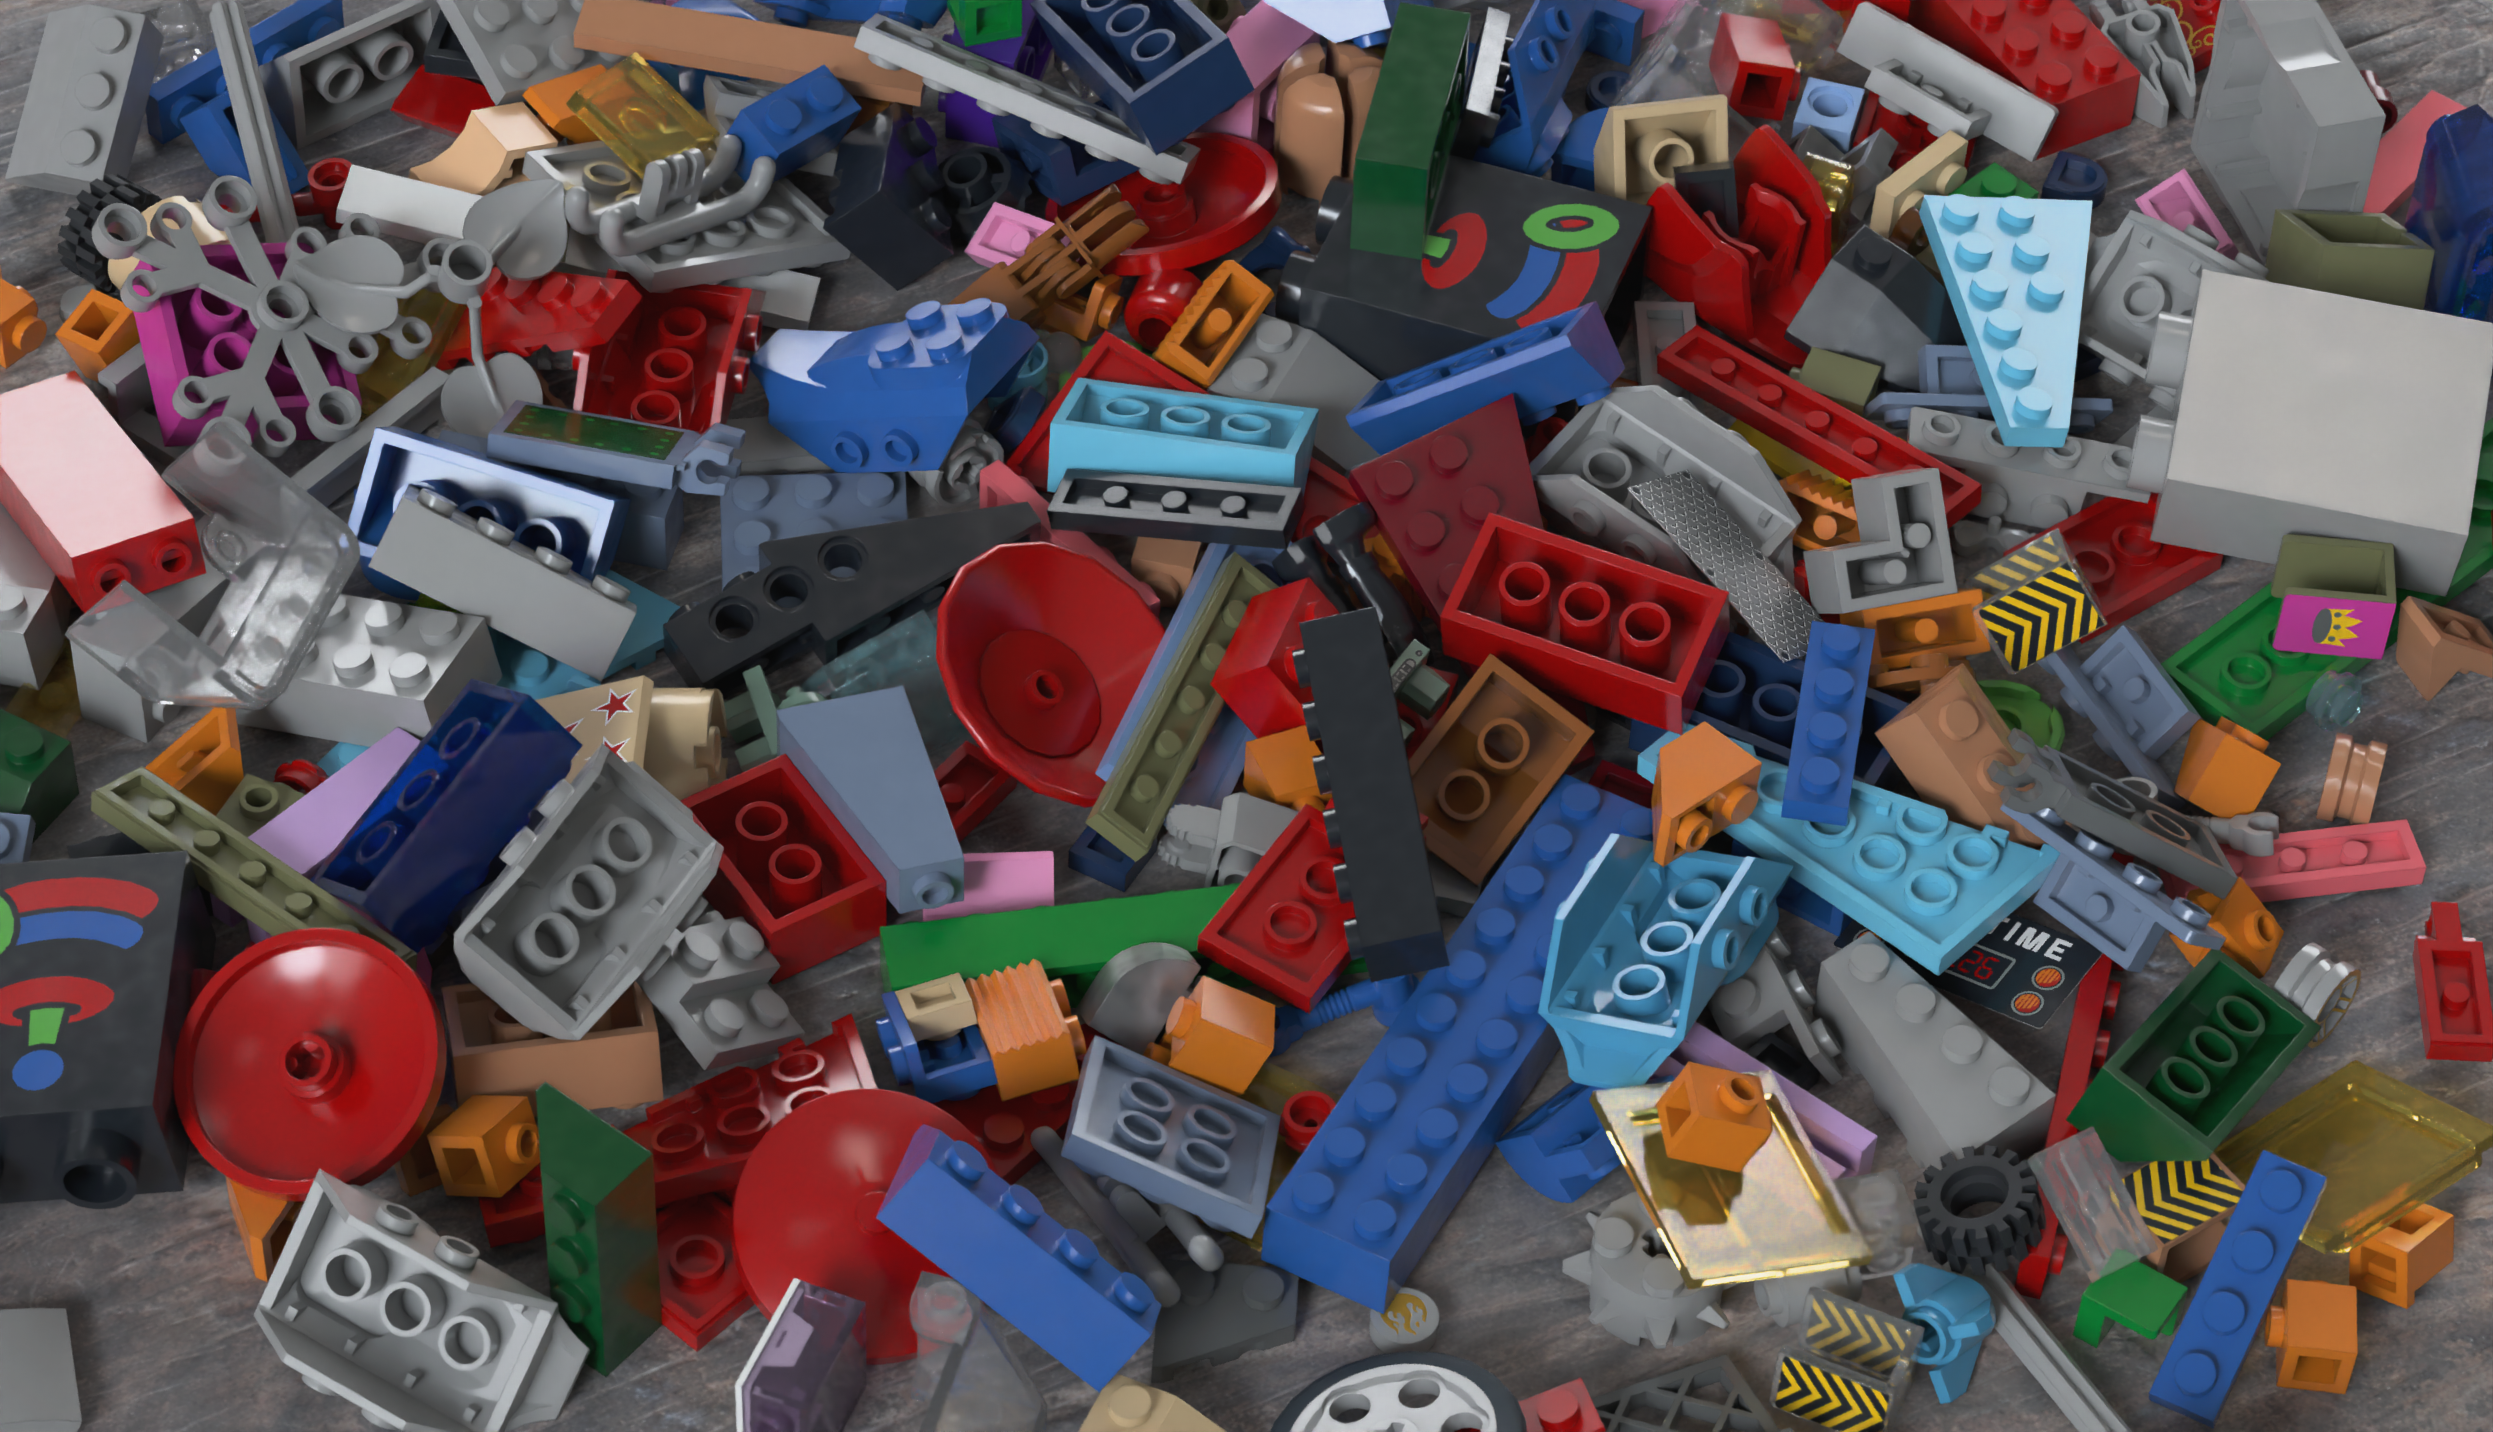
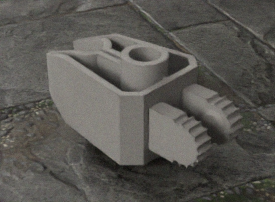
(2157, 48)
(1223, 841)

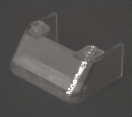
(285, 575)

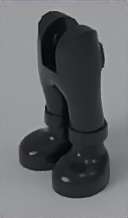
(1344, 541)

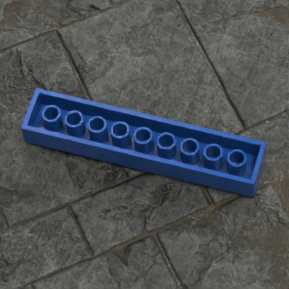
(1444, 1071)

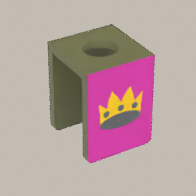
(2334, 596)

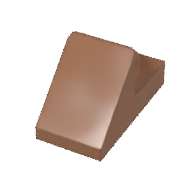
(2439, 643)

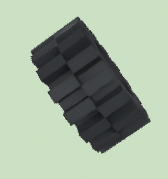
(79, 249)
(1981, 1238)

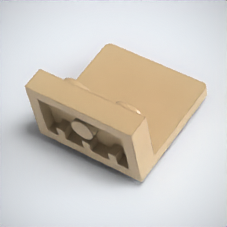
(1931, 172)

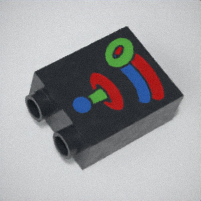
(1494, 262)
(92, 1024)

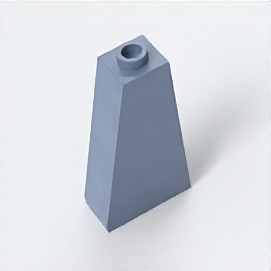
(880, 785)

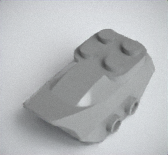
(2133, 278)
(1647, 436)
(587, 898)
(412, 1321)

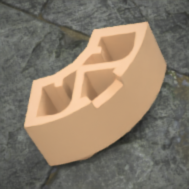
(488, 151)

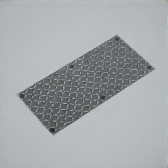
(1730, 561)

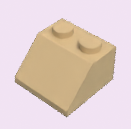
(1648, 139)

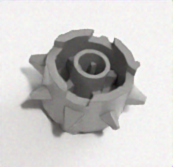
(1636, 1282)

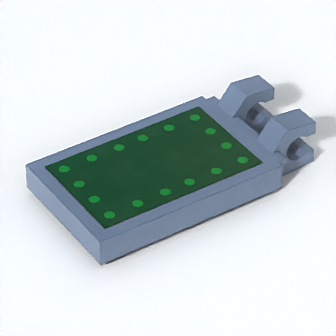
(618, 448)

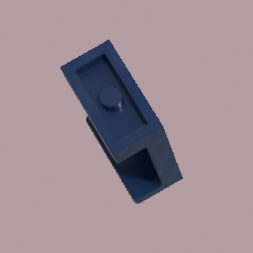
(1057, 166)

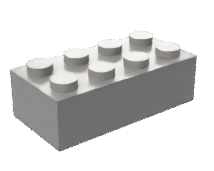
(380, 671)

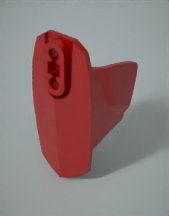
(1762, 277)

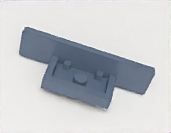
(1953, 386)
(2130, 703)
(2109, 902)

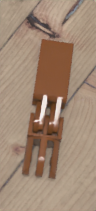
(1050, 269)

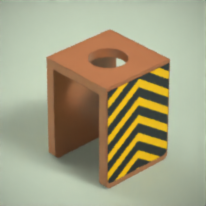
(2184, 1211)

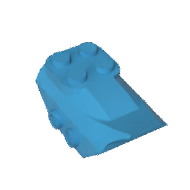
(1647, 951)

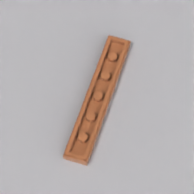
(737, 47)

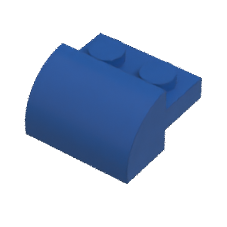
(1563, 1144)

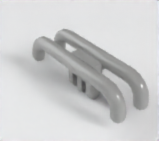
(671, 200)
(1131, 1219)

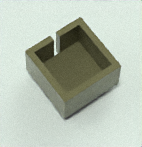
(2349, 256)

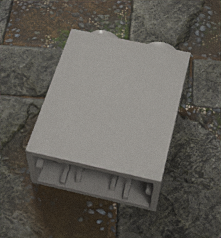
(2315, 424)

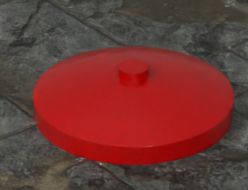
(1207, 215)
(309, 1062)
(813, 1207)

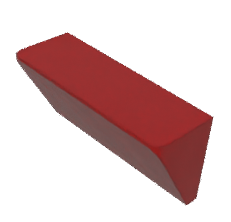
(440, 102)

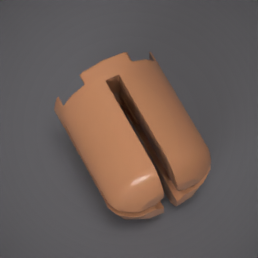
(1322, 114)

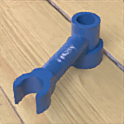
(1384, 996)

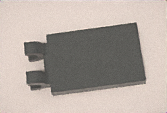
(2113, 814)

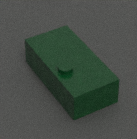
(1409, 131)

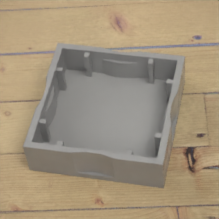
(2283, 117)

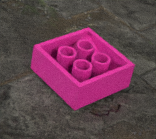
(210, 336)

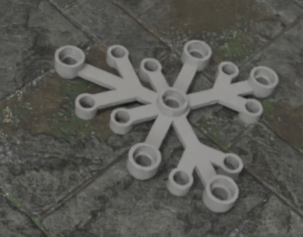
(245, 389)

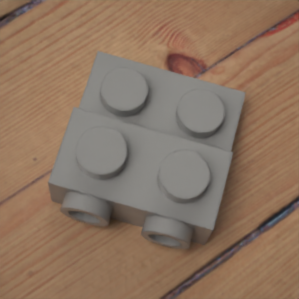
(719, 993)

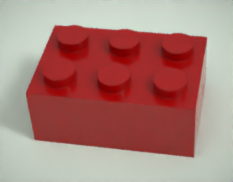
(789, 867)

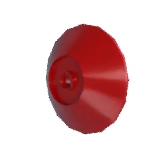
(1044, 661)

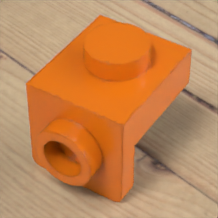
(1084, 316)

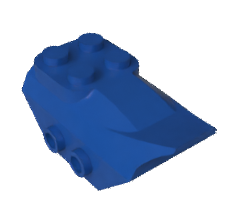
(1540, 70)
(894, 389)

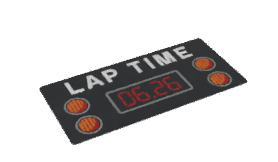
(2012, 970)

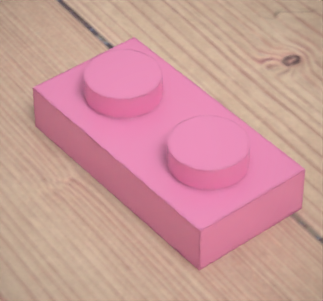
(1006, 235)

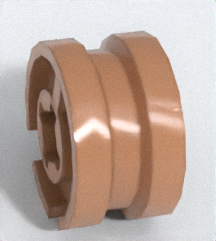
(2351, 780)

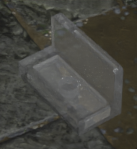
(2092, 1204)

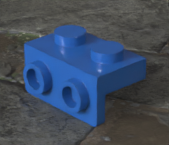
(934, 1069)

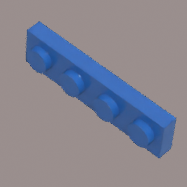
(204, 77)
(1828, 723)
(2238, 1289)

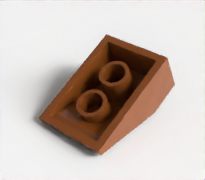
(1491, 766)

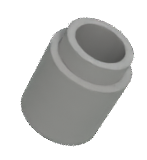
(1785, 1295)

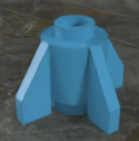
(1955, 1320)

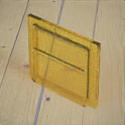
(2373, 1141)
(1731, 1225)

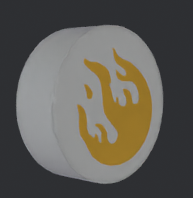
(1407, 1324)

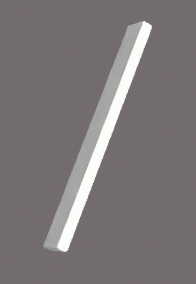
(432, 211)

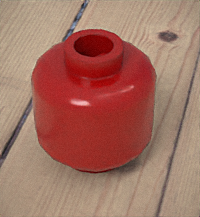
(1158, 303)

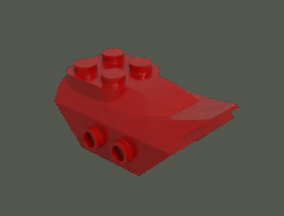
(673, 357)

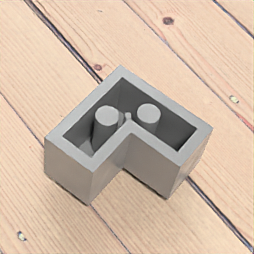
(1900, 549)

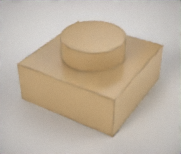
(937, 1008)

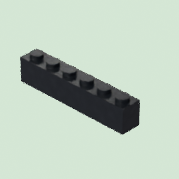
(1372, 796)

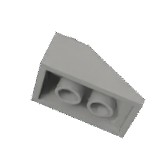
(1302, 369)

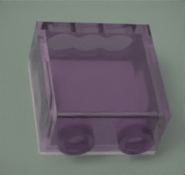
(805, 1365)

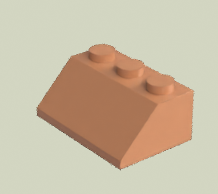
(1945, 750)
(498, 1056)

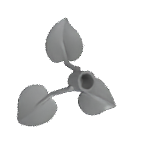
(516, 227)

